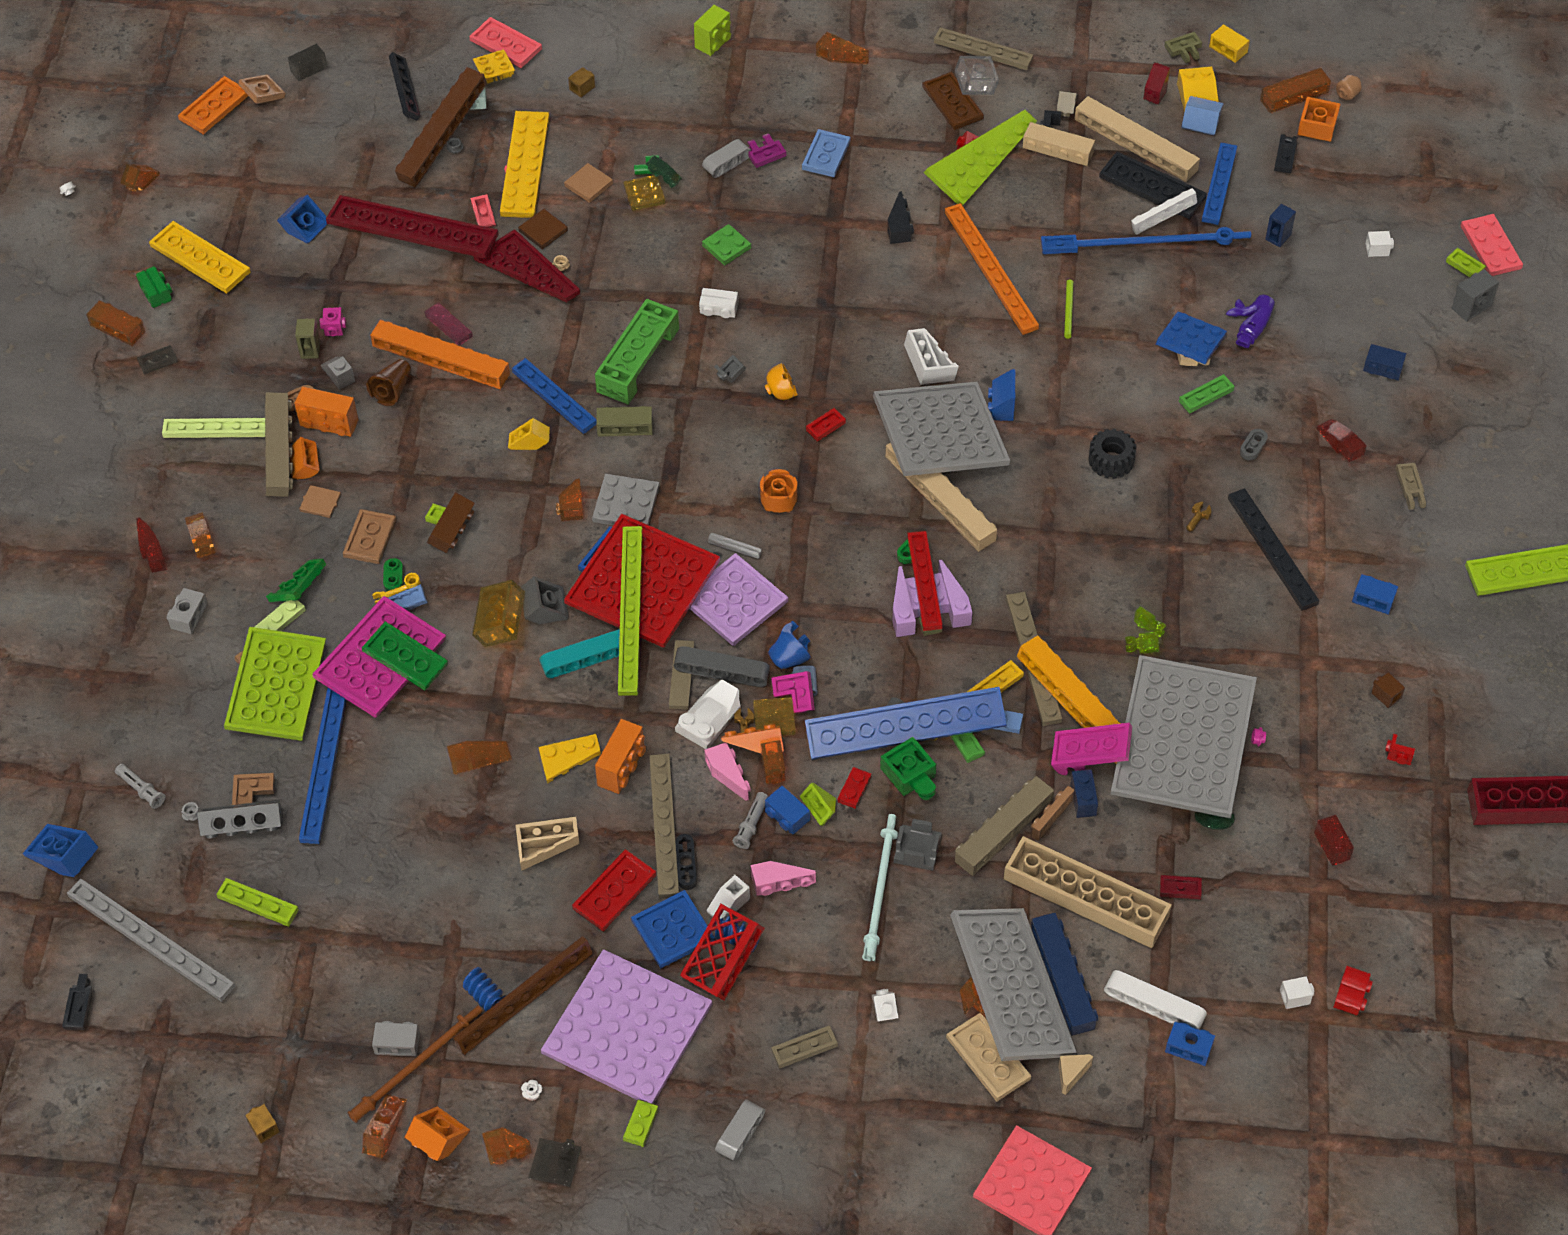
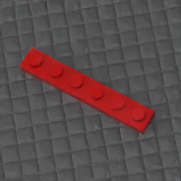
(924, 581)

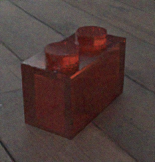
(1333, 840)

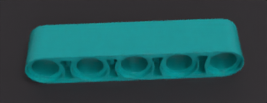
(581, 654)

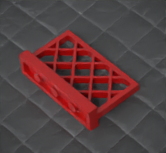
(737, 958)

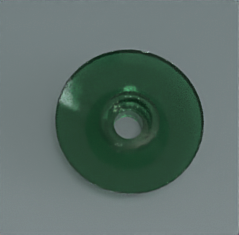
(1213, 821)

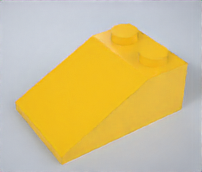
(1197, 83)

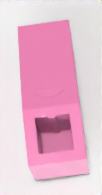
(724, 768)
(775, 877)

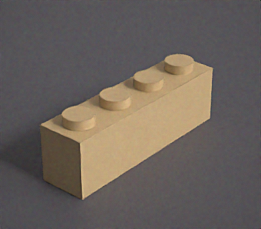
(1058, 144)

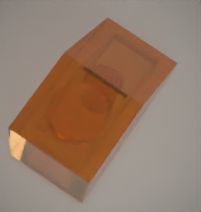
(138, 176)
(570, 502)
(772, 762)

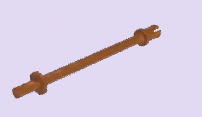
(368, 1103)

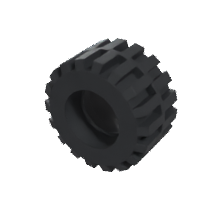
(1108, 464)

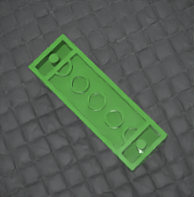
(633, 349)

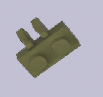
(1183, 45)

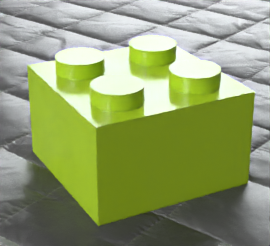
(712, 30)

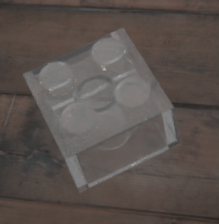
(976, 75)

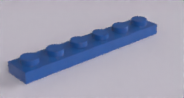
(1219, 183)
(554, 396)

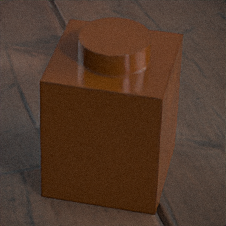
(1387, 689)

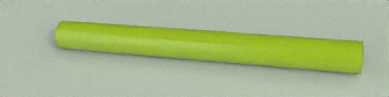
(1068, 309)

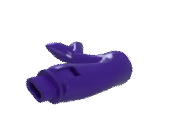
(1253, 326)

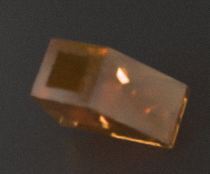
(505, 1145)

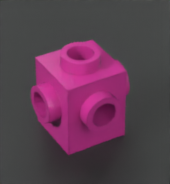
(332, 321)

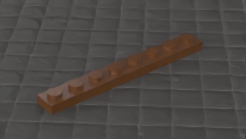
(523, 995)

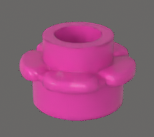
(1258, 736)

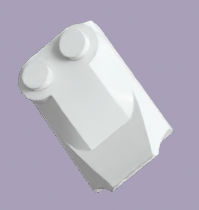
(710, 714)

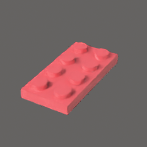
(497, 36)
(1491, 245)

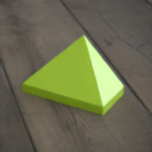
(819, 803)

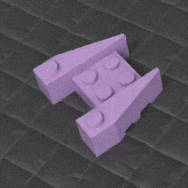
(950, 598)

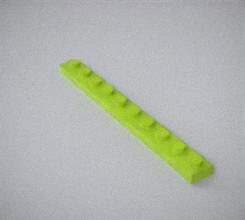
(630, 611)

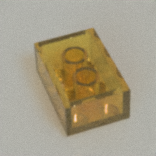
(498, 613)

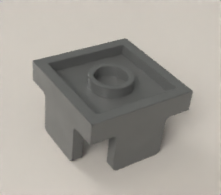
(917, 845)

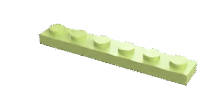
(213, 427)

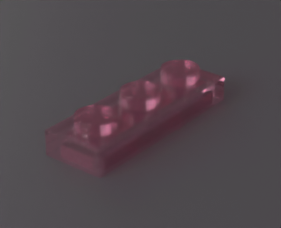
(448, 324)

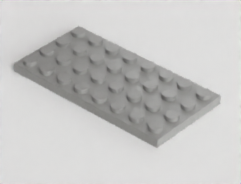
(1012, 984)

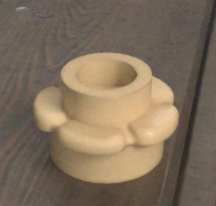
(561, 262)

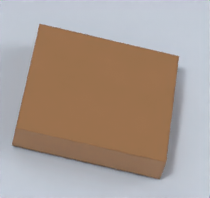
(261, 88)
(588, 182)

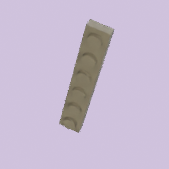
(983, 48)

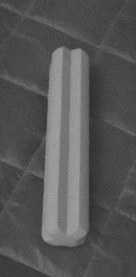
(735, 545)

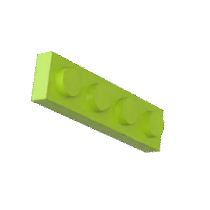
(257, 902)

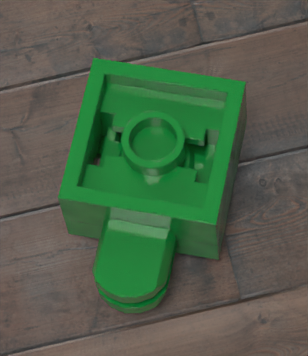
(910, 769)

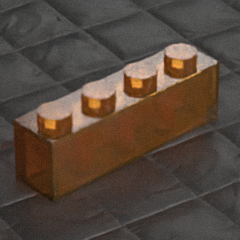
(1295, 90)

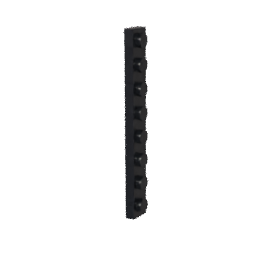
(1273, 549)

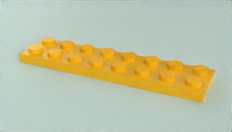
(524, 164)

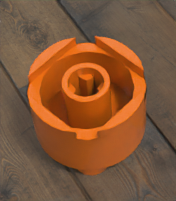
(778, 491)

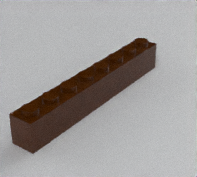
(440, 127)

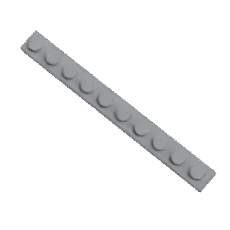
(151, 940)

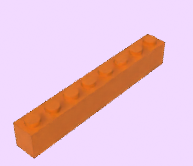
(440, 354)

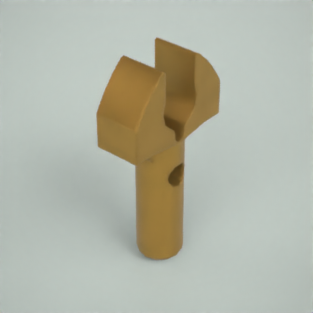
(1198, 515)
(743, 722)

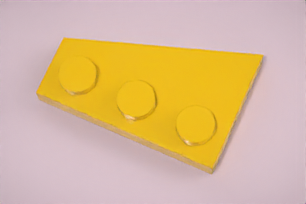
(564, 755)

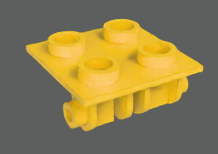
(494, 65)

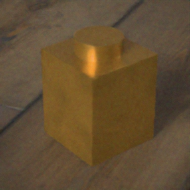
(581, 82)
(262, 1123)

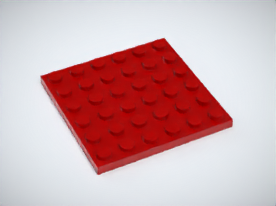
(670, 580)

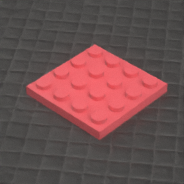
(1032, 1182)

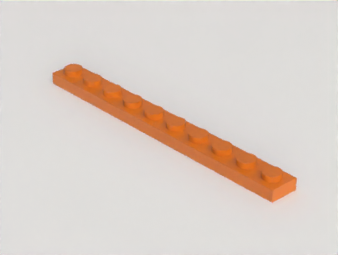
(991, 269)

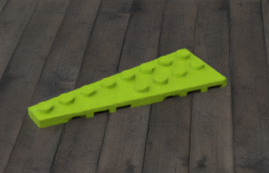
(970, 165)

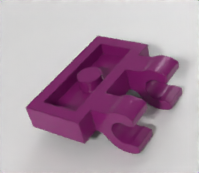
(766, 154)

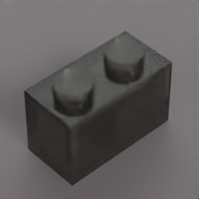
(307, 62)

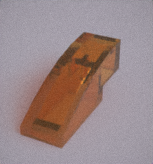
(200, 535)

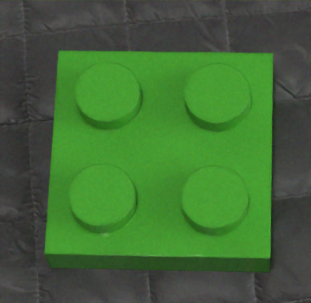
(726, 244)

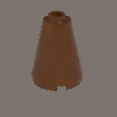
(389, 382)

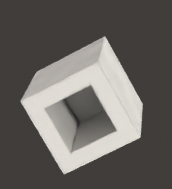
(1379, 243)
(1296, 992)

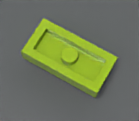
(1464, 262)
(640, 1123)

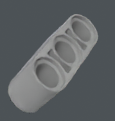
(726, 158)
(740, 1130)

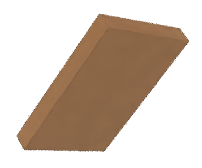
(369, 536)

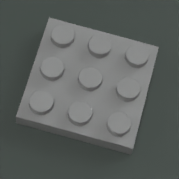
(625, 496)

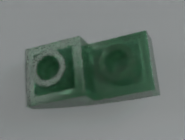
(660, 167)

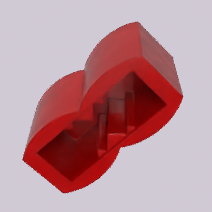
(1352, 991)

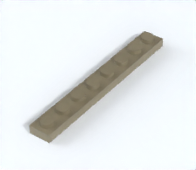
(1025, 631)
(664, 825)

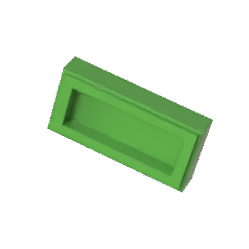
(968, 746)

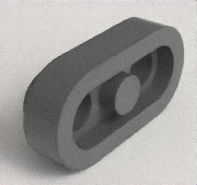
(1252, 445)

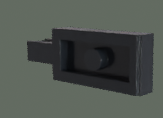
(78, 1004)

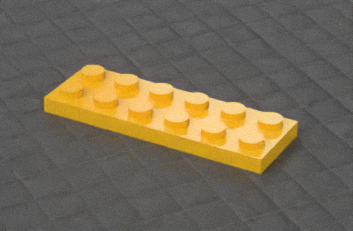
(199, 257)

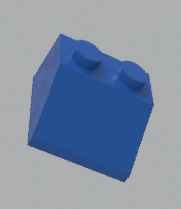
(303, 219)
(1002, 397)

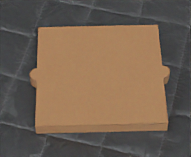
(320, 501)

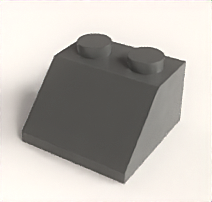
(543, 601)

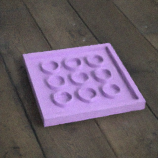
(737, 600)

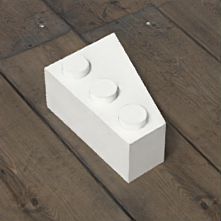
(928, 359)

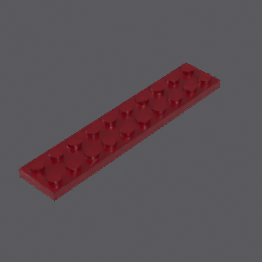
(412, 226)

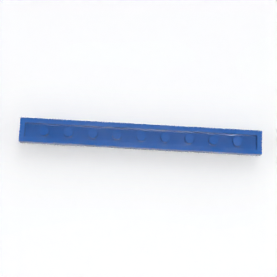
(322, 768)

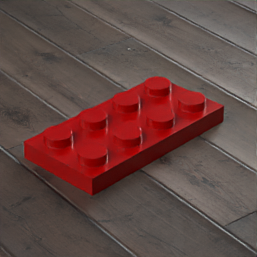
(614, 890)

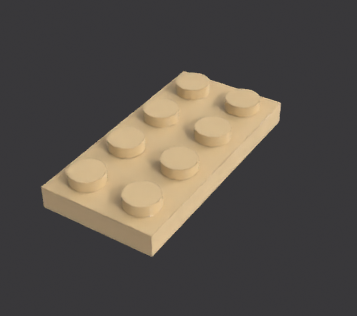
(978, 1049)

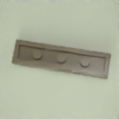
(680, 682)

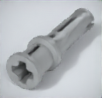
(151, 793)
(748, 827)

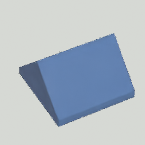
(1202, 115)

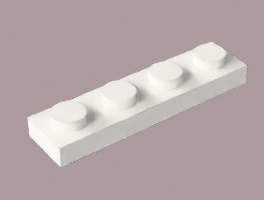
(1164, 211)

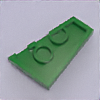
(296, 586)

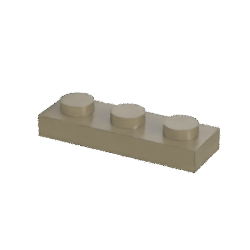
(804, 1046)

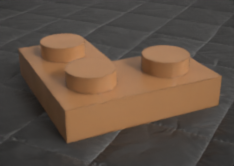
(248, 785)

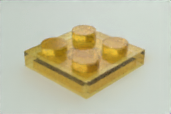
(644, 192)
(777, 712)

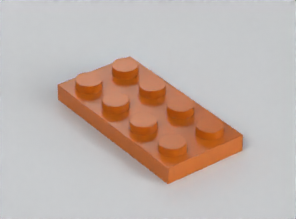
(213, 105)

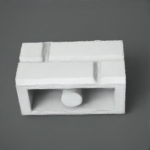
(718, 303)

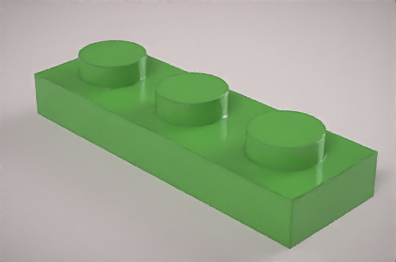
(1206, 393)

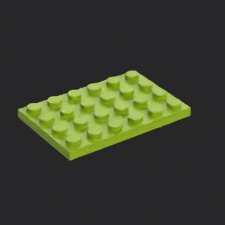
(275, 684)

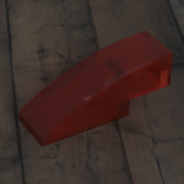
(1342, 439)
(150, 547)

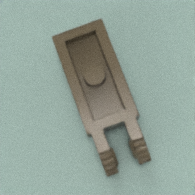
(1411, 484)

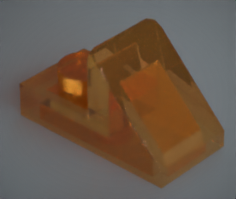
(970, 997)

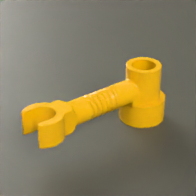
(411, 580)

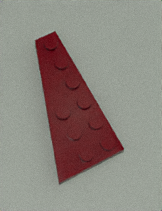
(523, 262)

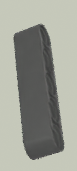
(721, 666)

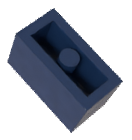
(1280, 225)
(1384, 362)
(1084, 793)

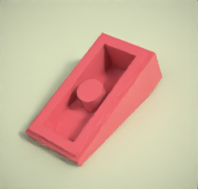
(483, 211)

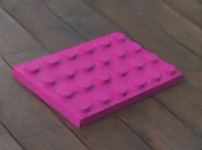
(360, 676)

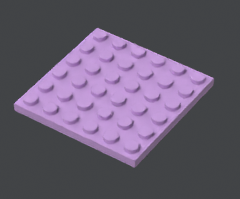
(627, 1027)

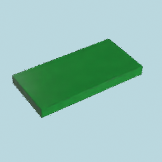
(405, 655)

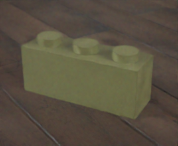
(624, 421)

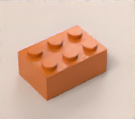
(326, 411)
(620, 756)

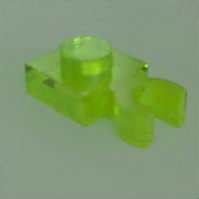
(1147, 621)
(1145, 643)

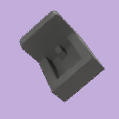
(730, 369)

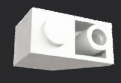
(731, 894)

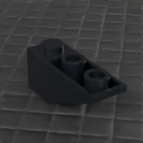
(898, 224)

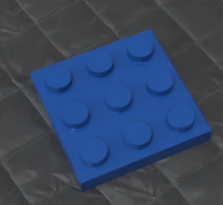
(1191, 337)
(671, 928)

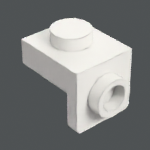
(885, 1005)

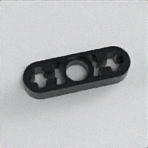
(689, 868)

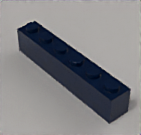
(1063, 974)

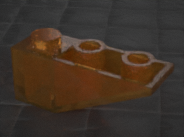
(839, 50)
(382, 1126)

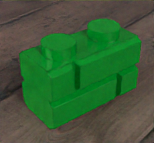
(154, 287)

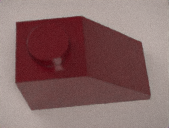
(1157, 83)

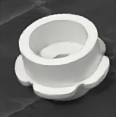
(67, 188)
(531, 1095)

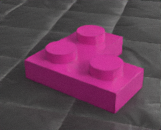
(798, 686)

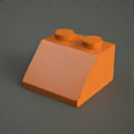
(436, 1133)

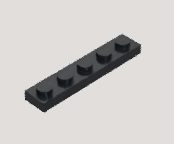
(404, 86)

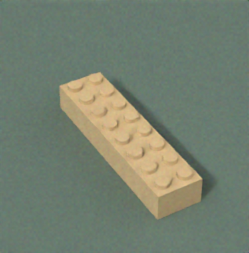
(1087, 892)

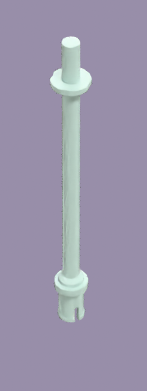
(871, 939)

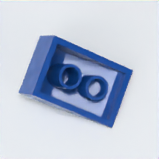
(61, 849)

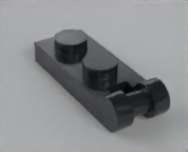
(1285, 153)

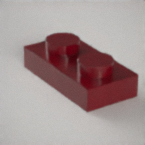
(1180, 887)

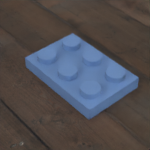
(826, 153)

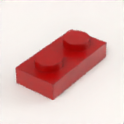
(825, 424)
(854, 787)

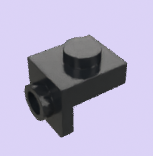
(1051, 118)

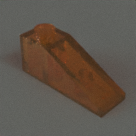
(477, 754)

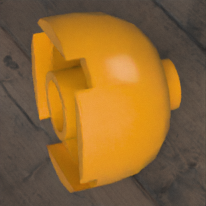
(780, 383)

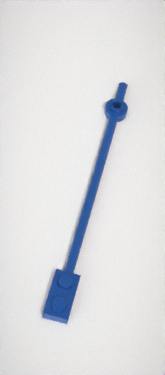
(1070, 244)

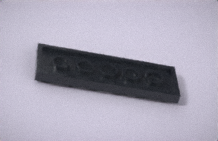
(1147, 182)

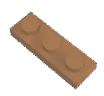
(1052, 813)

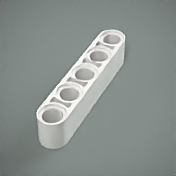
(1154, 1000)

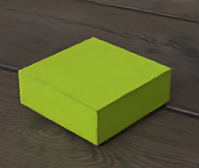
(434, 513)

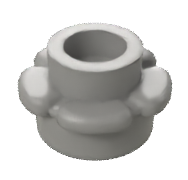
(190, 807)

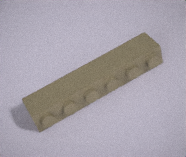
(277, 444)
(1004, 825)

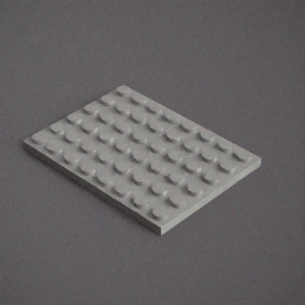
(1185, 736)

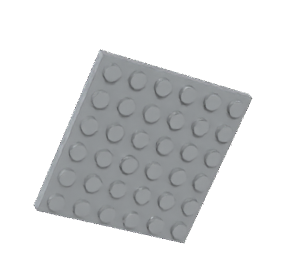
(941, 428)

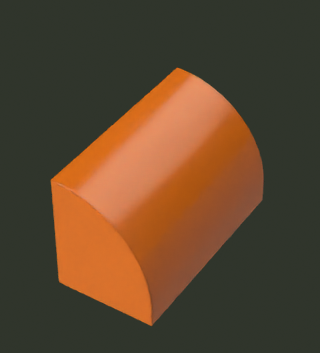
(304, 459)

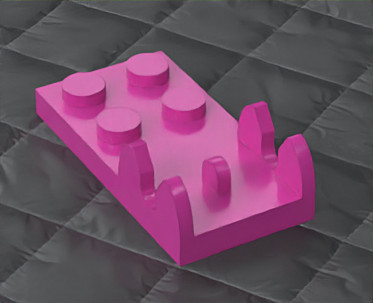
(1091, 746)

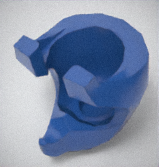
(788, 650)

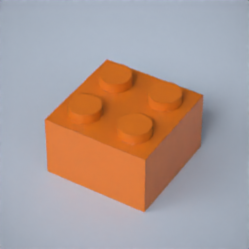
(1319, 119)

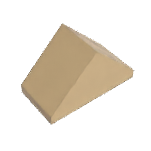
(1072, 1069)

